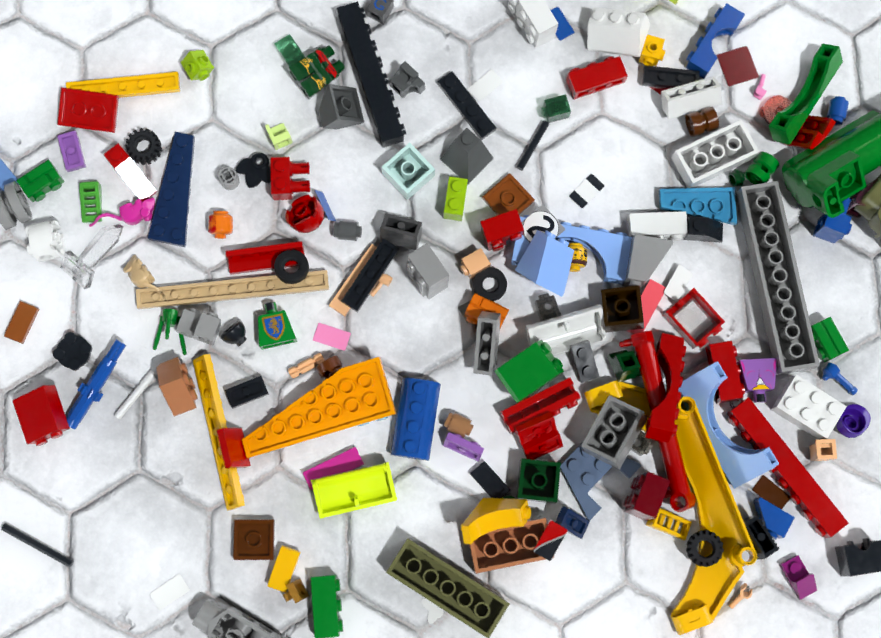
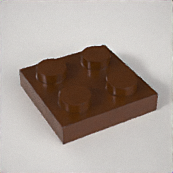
(254, 539)

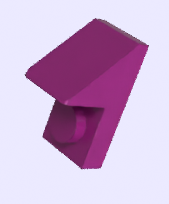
(799, 578)

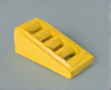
(658, 524)

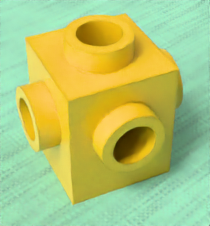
(652, 51)

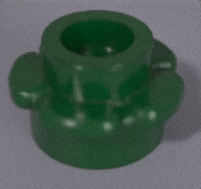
(736, 178)

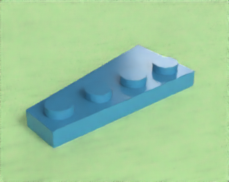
(701, 202)

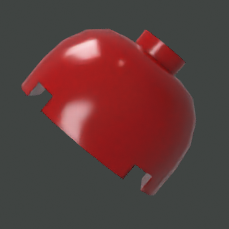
(305, 214)

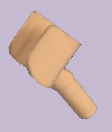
(385, 279)
(743, 595)

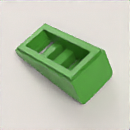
(84, 186)

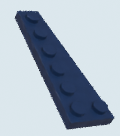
(172, 206)

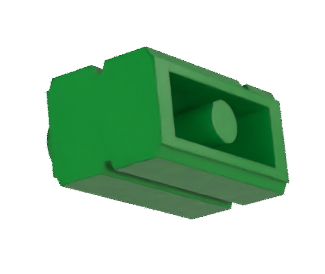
(40, 181)
(828, 340)

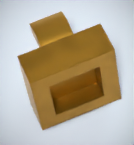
(296, 591)

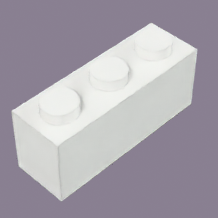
(691, 97)
(658, 224)

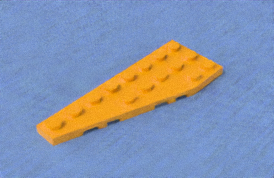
(340, 402)

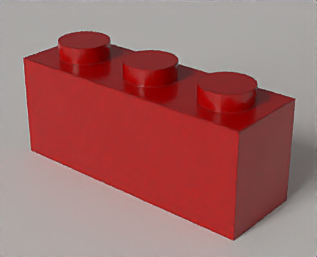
(596, 77)
(725, 354)

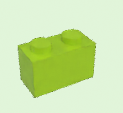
(455, 198)

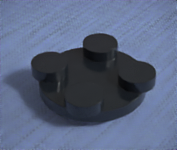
(73, 351)

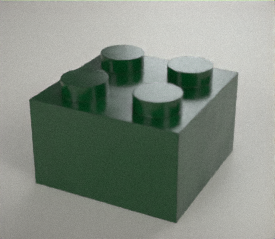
(538, 480)

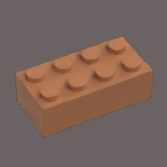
(507, 547)

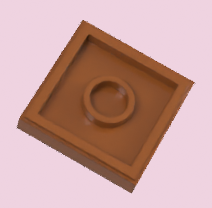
(508, 196)

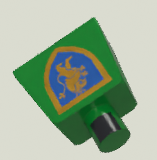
(274, 328)

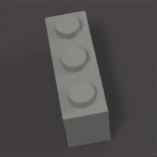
(487, 343)

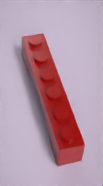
(662, 419)

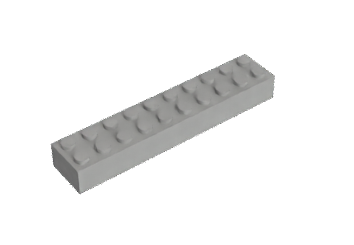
(777, 278)

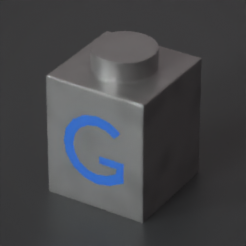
(380, 10)

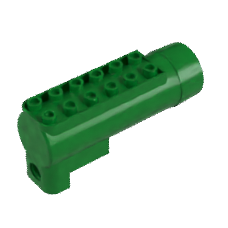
(835, 166)

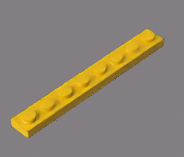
(215, 420)

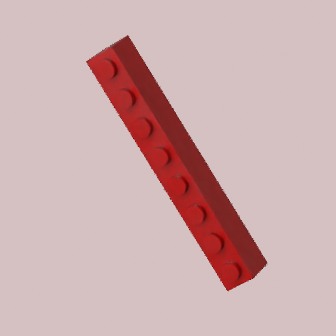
(790, 471)

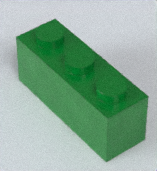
(326, 606)

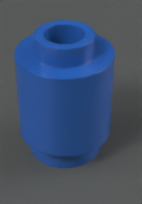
(838, 109)

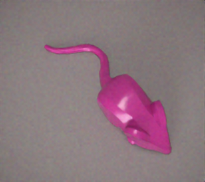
(132, 213)

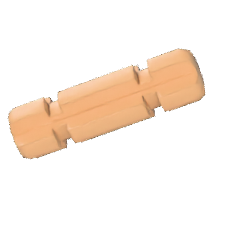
(305, 365)

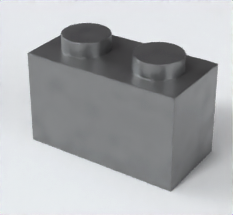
(401, 231)

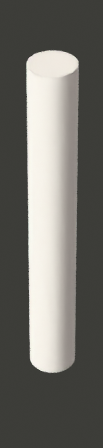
(135, 394)

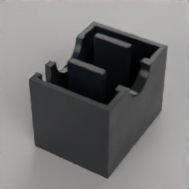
(858, 561)

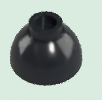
(235, 334)

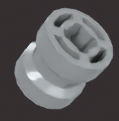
(229, 182)

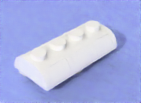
(569, 329)

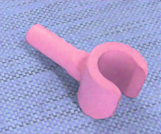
(760, 92)

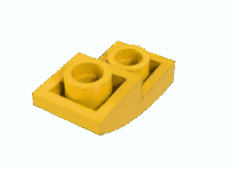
(283, 568)

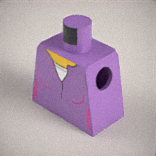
(758, 376)

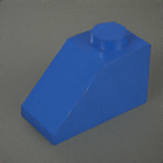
(774, 518)

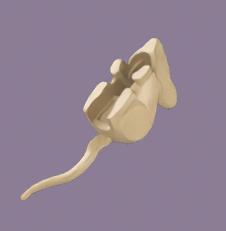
(140, 275)

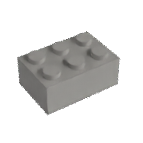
(427, 271)
(614, 432)

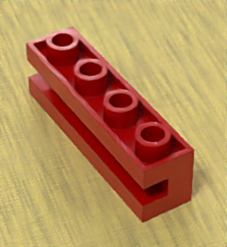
(546, 401)

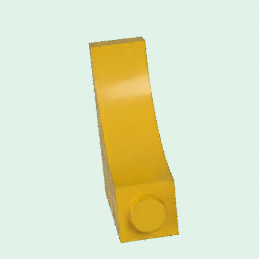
(494, 515)

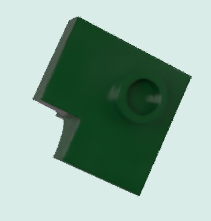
(624, 365)

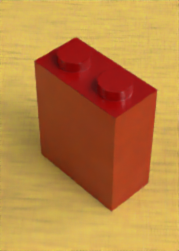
(41, 415)

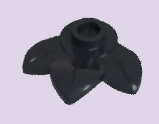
(254, 172)

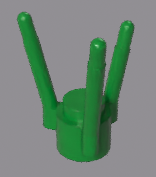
(169, 319)

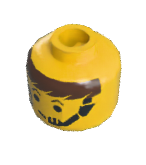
(579, 257)

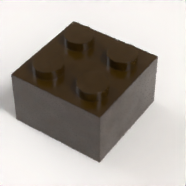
(622, 308)

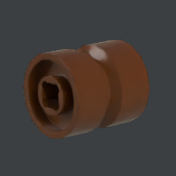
(704, 121)
(329, 367)

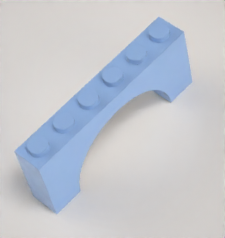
(608, 247)
(737, 462)

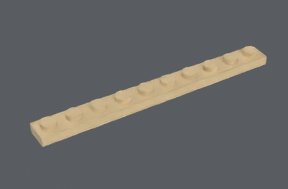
(229, 290)

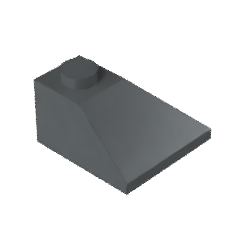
(340, 107)
(467, 156)

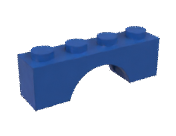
(725, 24)

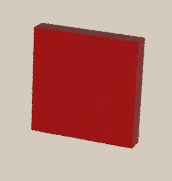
(232, 448)

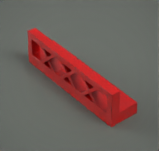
(260, 258)

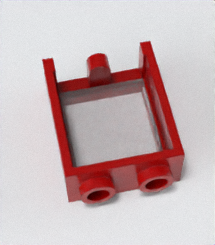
(694, 319)

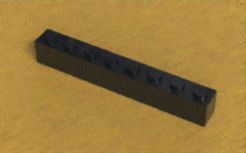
(370, 74)

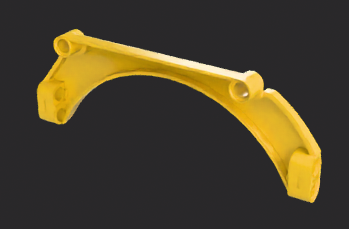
(714, 504)

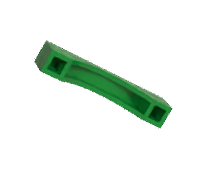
(823, 68)

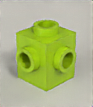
(197, 65)

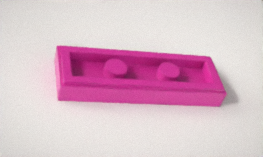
(341, 463)

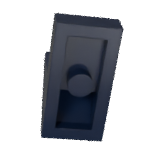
(572, 522)

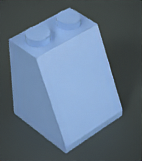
(547, 262)

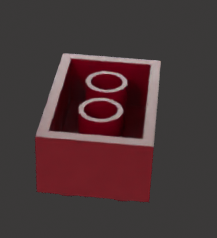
(646, 496)

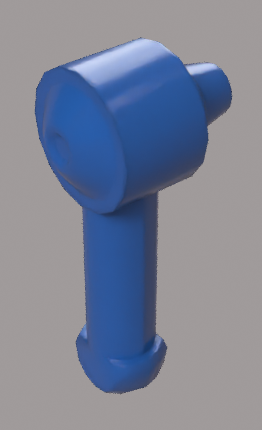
(832, 371)

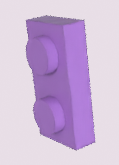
(71, 151)
(458, 444)

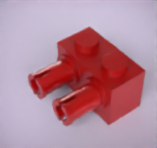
(281, 178)

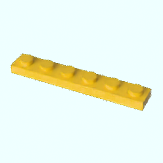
(131, 85)

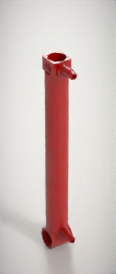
(655, 395)

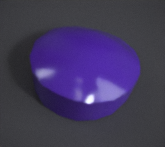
(853, 421)

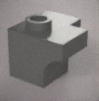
(406, 81)

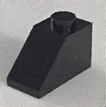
(704, 229)

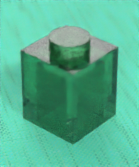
(556, 108)

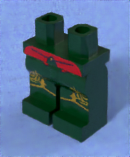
(321, 68)

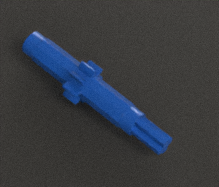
(91, 390)

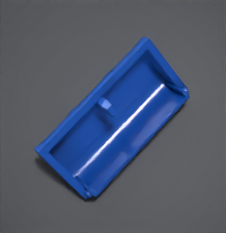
(415, 419)

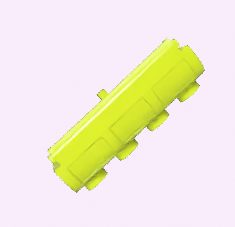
(354, 490)

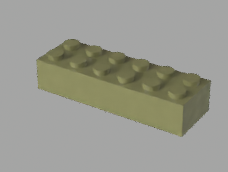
(448, 588)

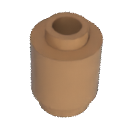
(458, 424)

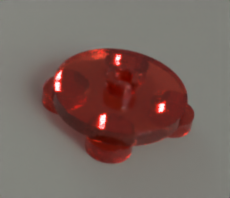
(773, 106)

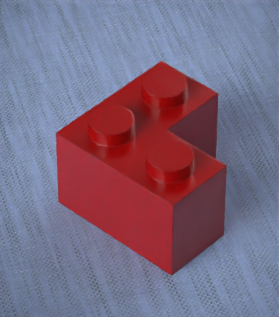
(500, 229)

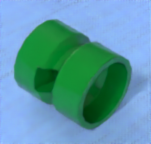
(762, 168)

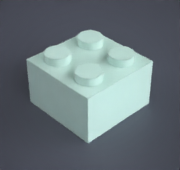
(408, 171)

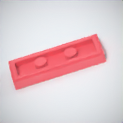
(650, 299)

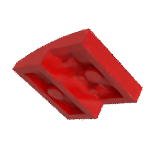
(812, 132)
(539, 436)

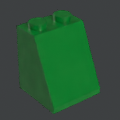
(529, 371)

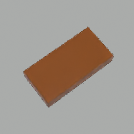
(21, 322)

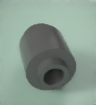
(347, 230)

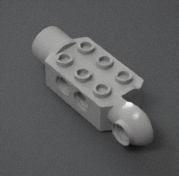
(229, 623)

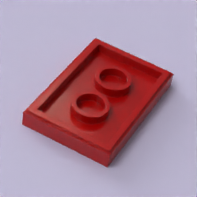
(88, 110)

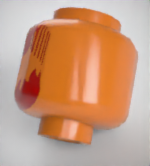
(220, 224)

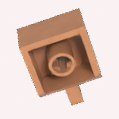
(177, 386)

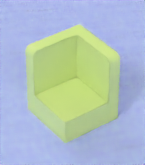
(279, 136)

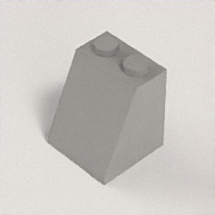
(644, 258)

